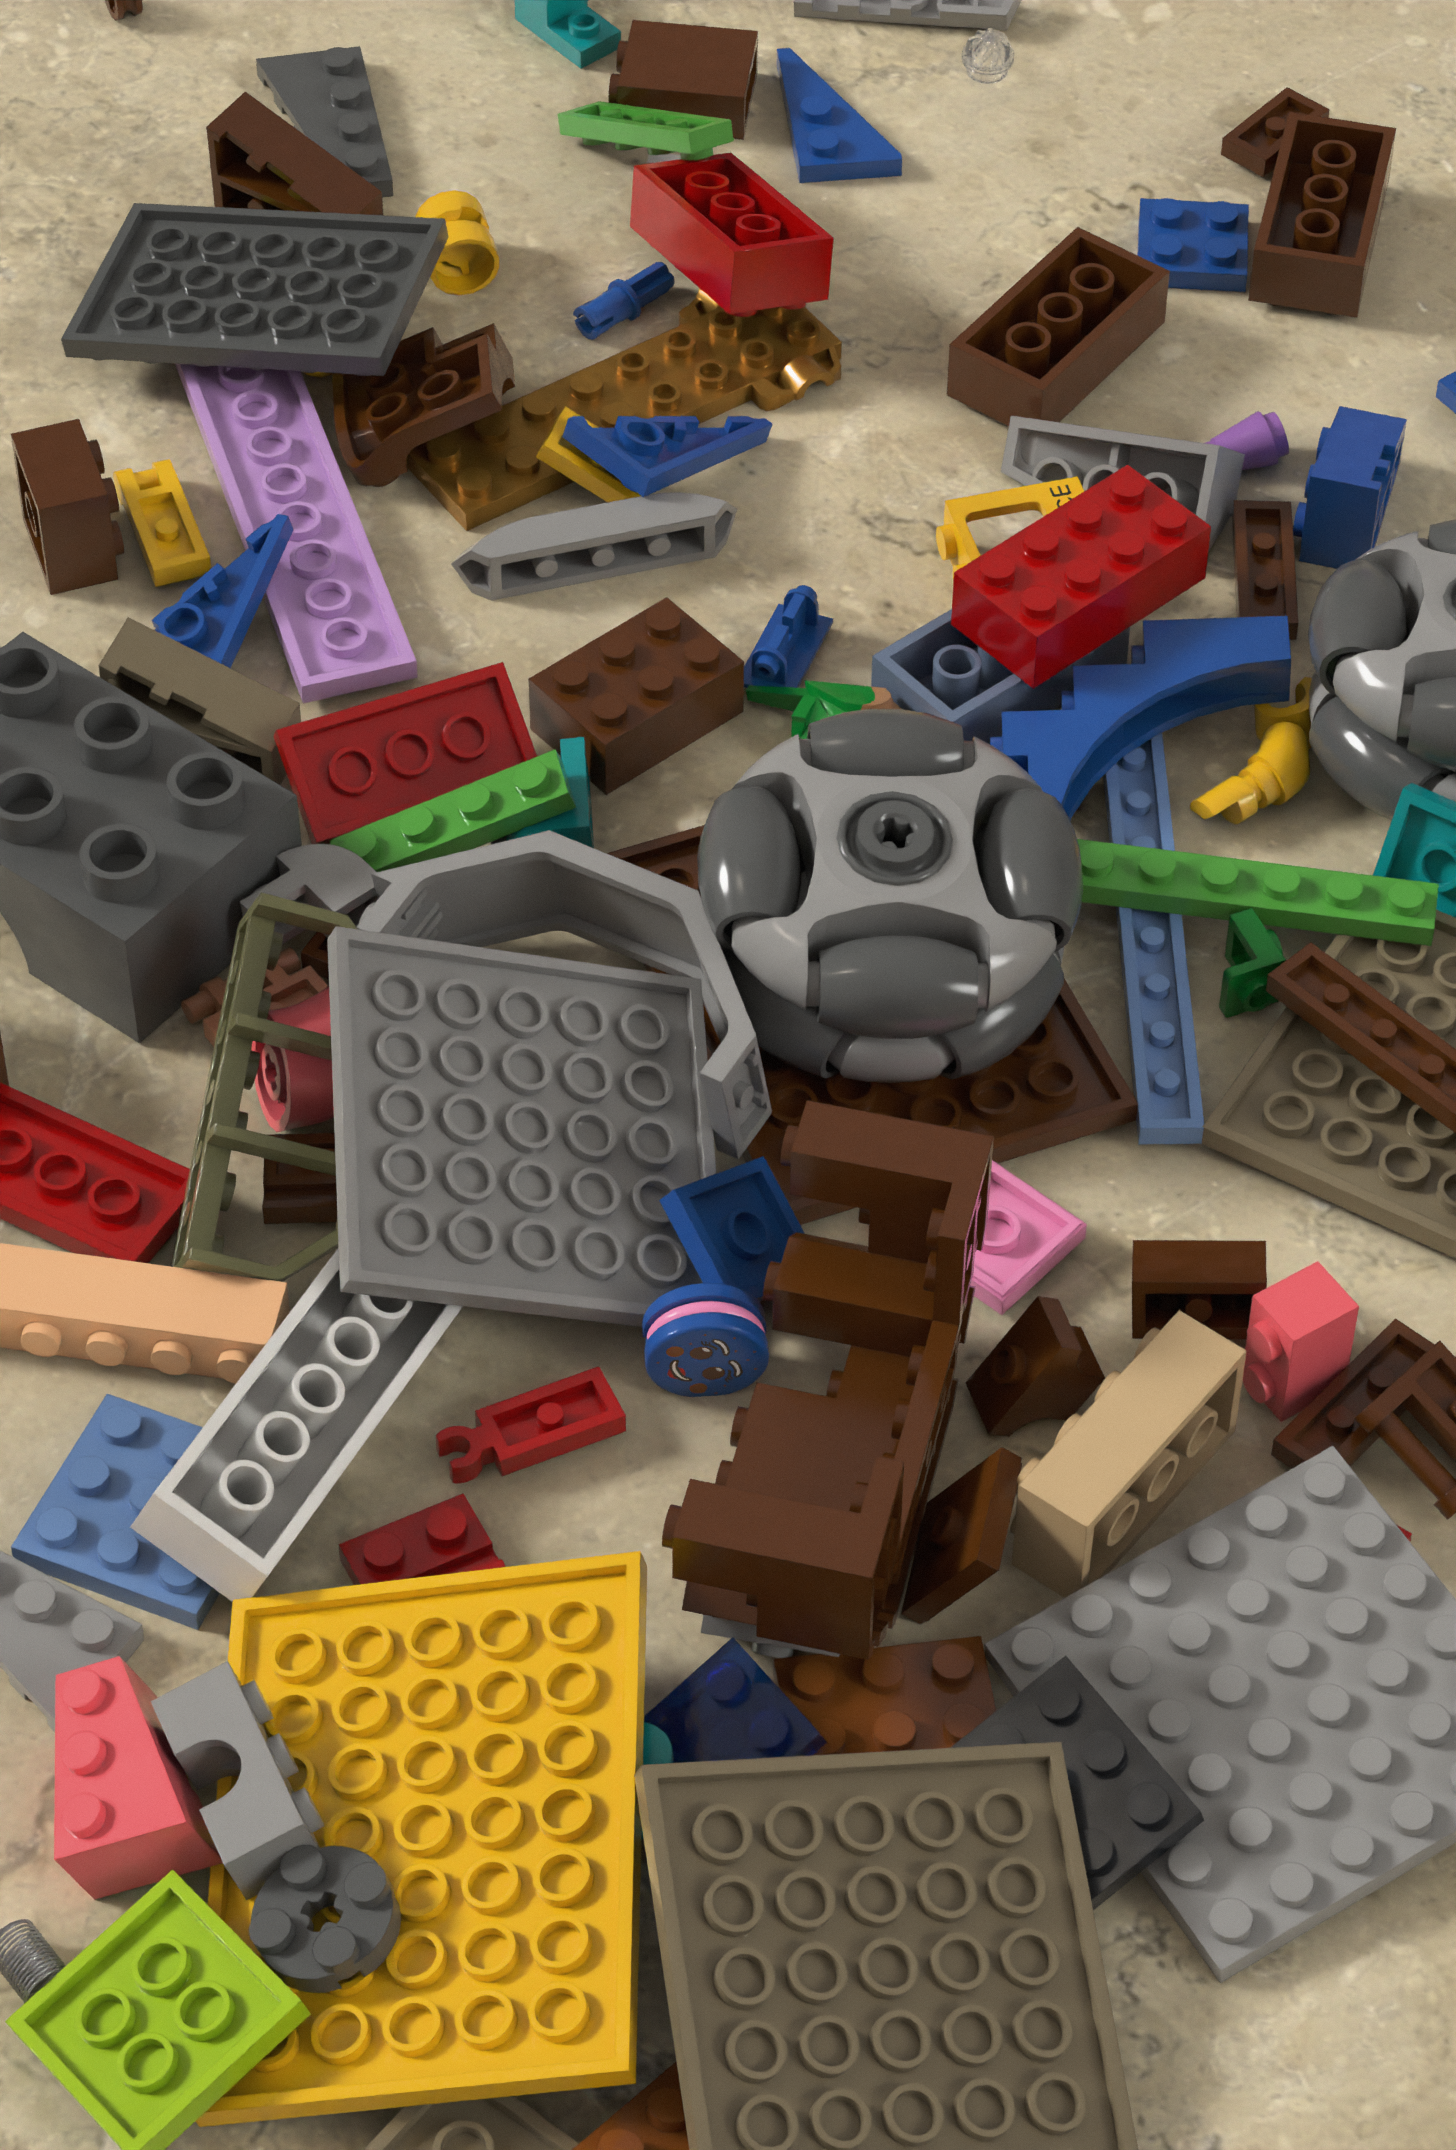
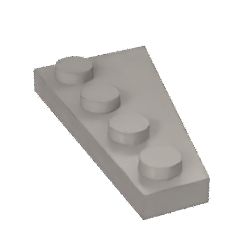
(951, 13)

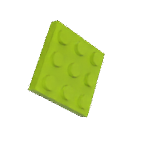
(158, 2017)

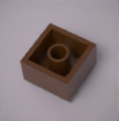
(67, 505)

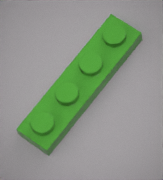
(640, 127)
(466, 815)

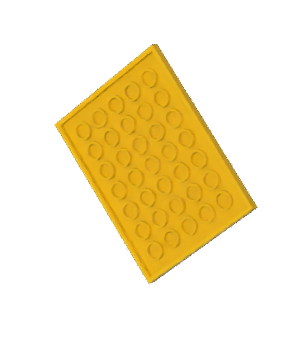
(488, 1764)

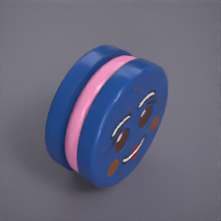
(705, 1340)

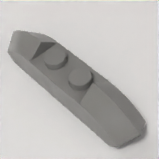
(595, 543)

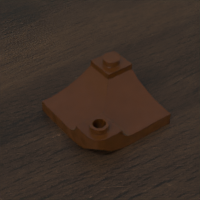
(419, 398)

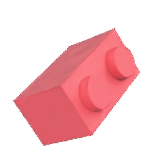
(1298, 1340)

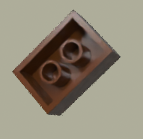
(638, 693)

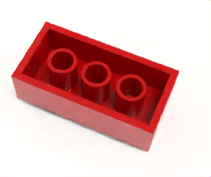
(731, 234)
(1080, 575)

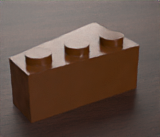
(274, 166)

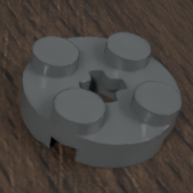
(301, 1888)

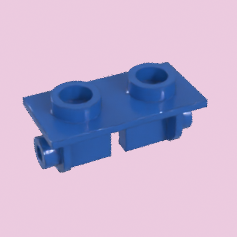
(788, 642)

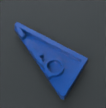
(826, 132)
(663, 448)
(223, 602)

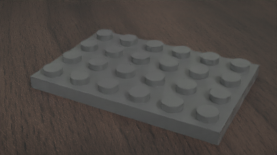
(257, 289)

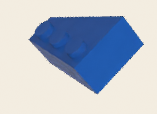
(1349, 487)

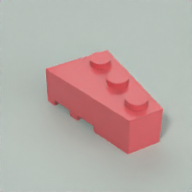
(118, 1787)

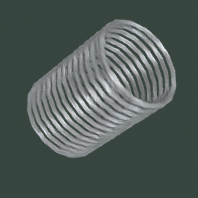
(32, 1957)

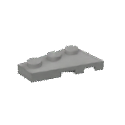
(54, 1631)

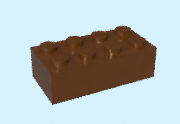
(1322, 214)
(1058, 331)

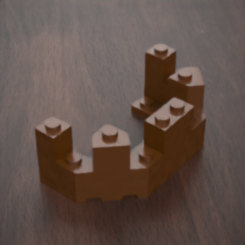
(832, 1489)

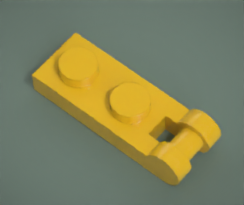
(162, 523)

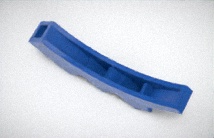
(1174, 677)

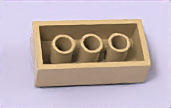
(1127, 1455)

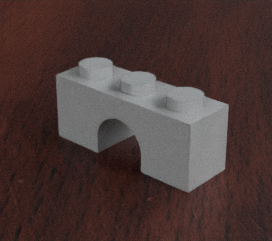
(220, 1734)

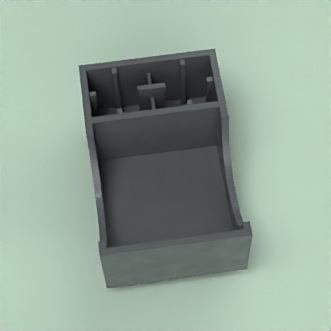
(123, 841)

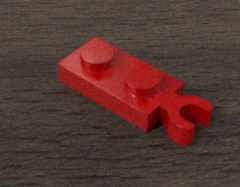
(534, 1426)

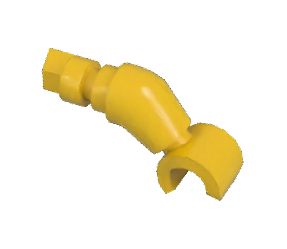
(1274, 771)

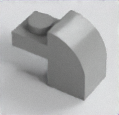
(321, 878)

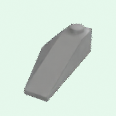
(1193, 473)

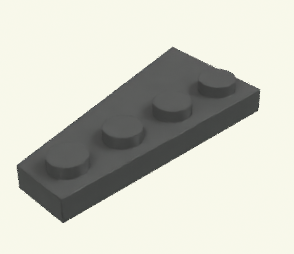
(333, 106)

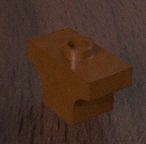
(1035, 1371)

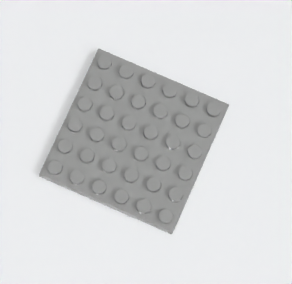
(512, 1126)
(1290, 1686)

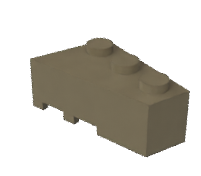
(201, 695)

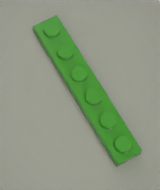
(1277, 892)

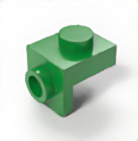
(1252, 956)

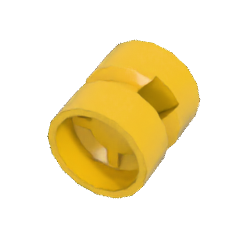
(470, 254)

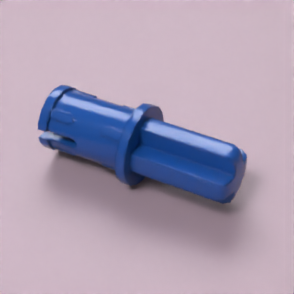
(623, 300)

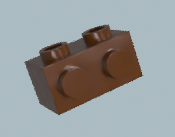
(1200, 1278)

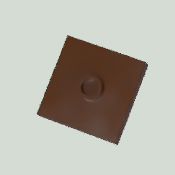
(962, 1536)

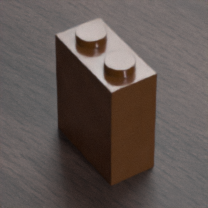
(688, 70)

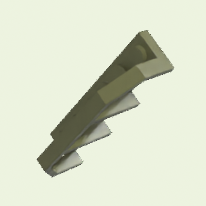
(235, 1069)

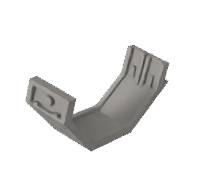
(566, 886)

